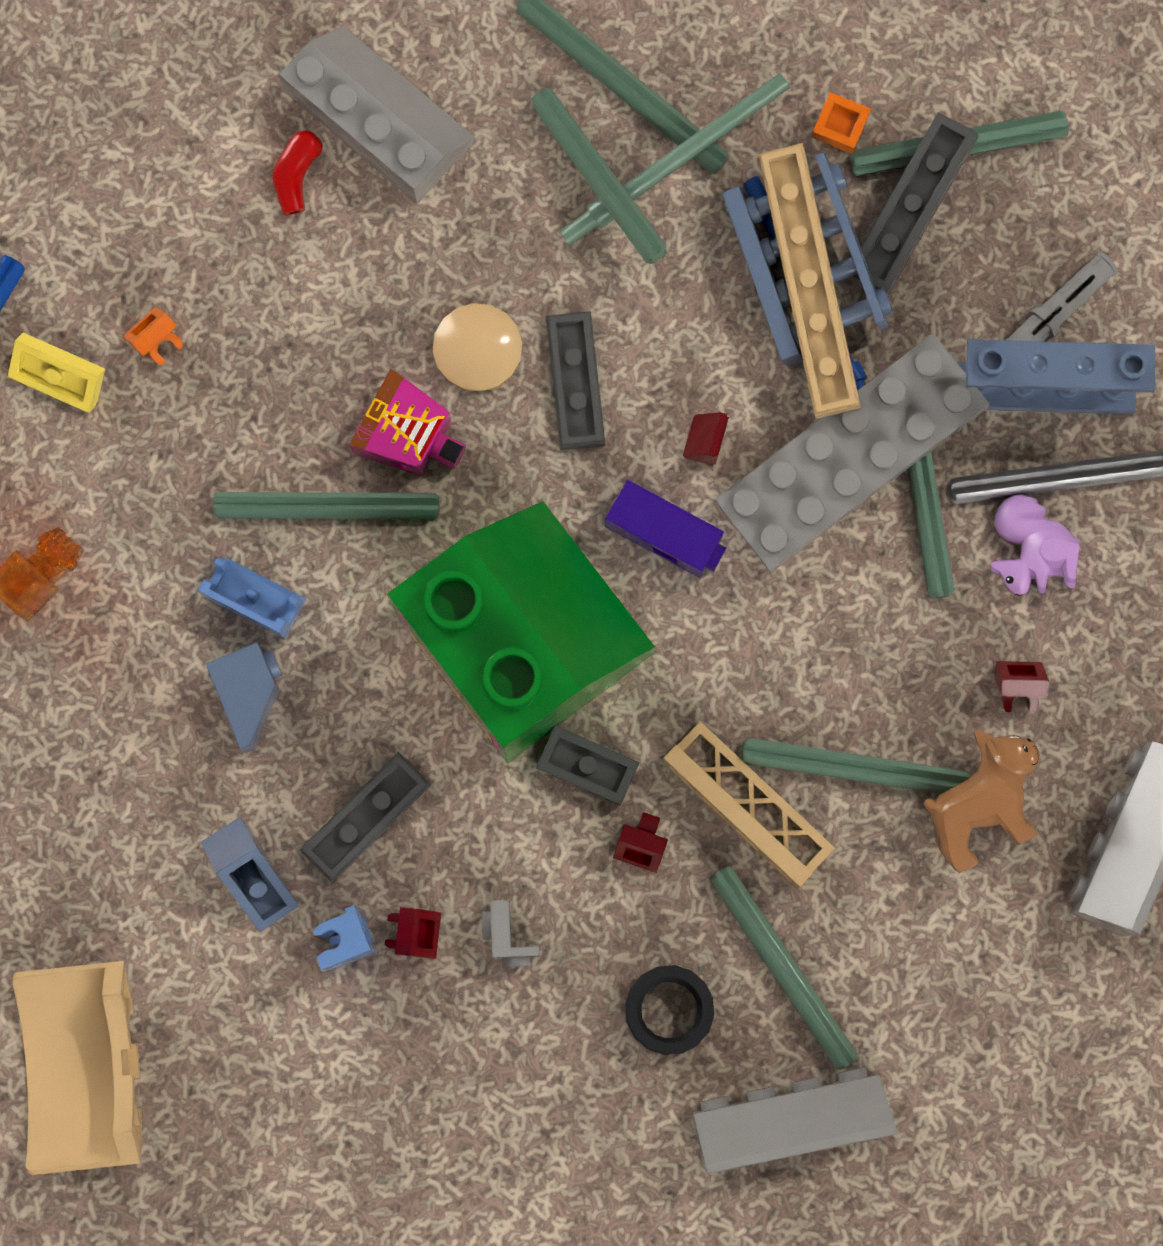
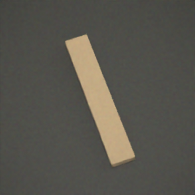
(809, 281)

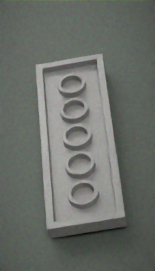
(852, 453)

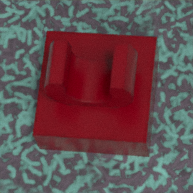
(1021, 680)
(641, 845)
(415, 932)

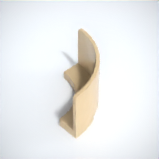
(79, 1067)

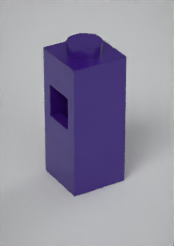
(665, 529)

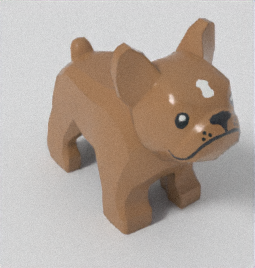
(986, 798)

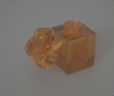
(31, 581)

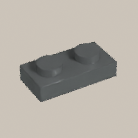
(587, 765)

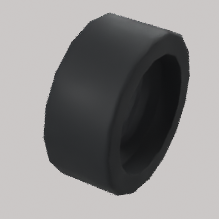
(702, 1022)

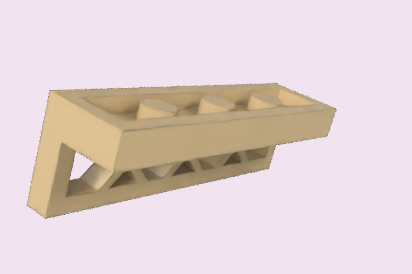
(736, 816)

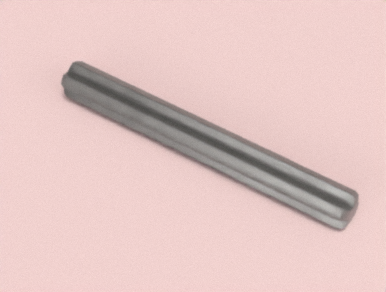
(1056, 477)

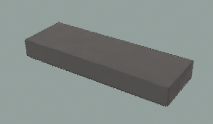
(575, 380)
(365, 817)

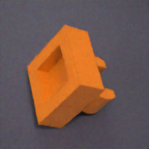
(841, 123)
(150, 332)

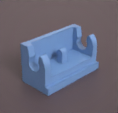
(252, 597)
(352, 939)

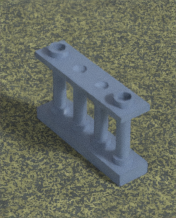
(763, 253)
(1060, 375)

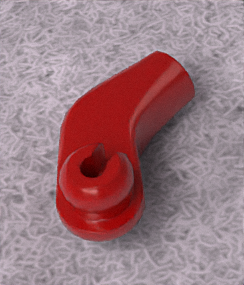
(291, 169)

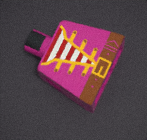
(406, 429)

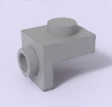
(497, 926)

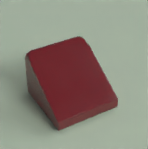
(706, 437)

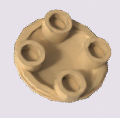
(477, 347)

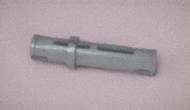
(1095, 272)

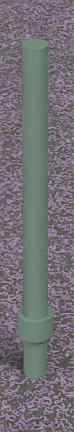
(598, 213)

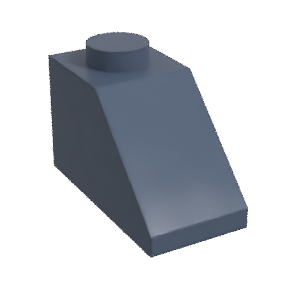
(246, 690)
(249, 874)

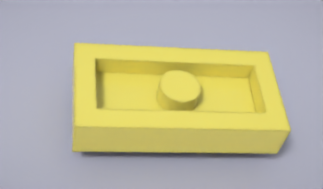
(56, 372)

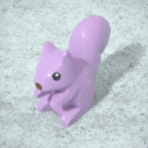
(1045, 544)

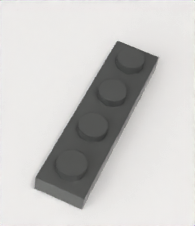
(916, 199)

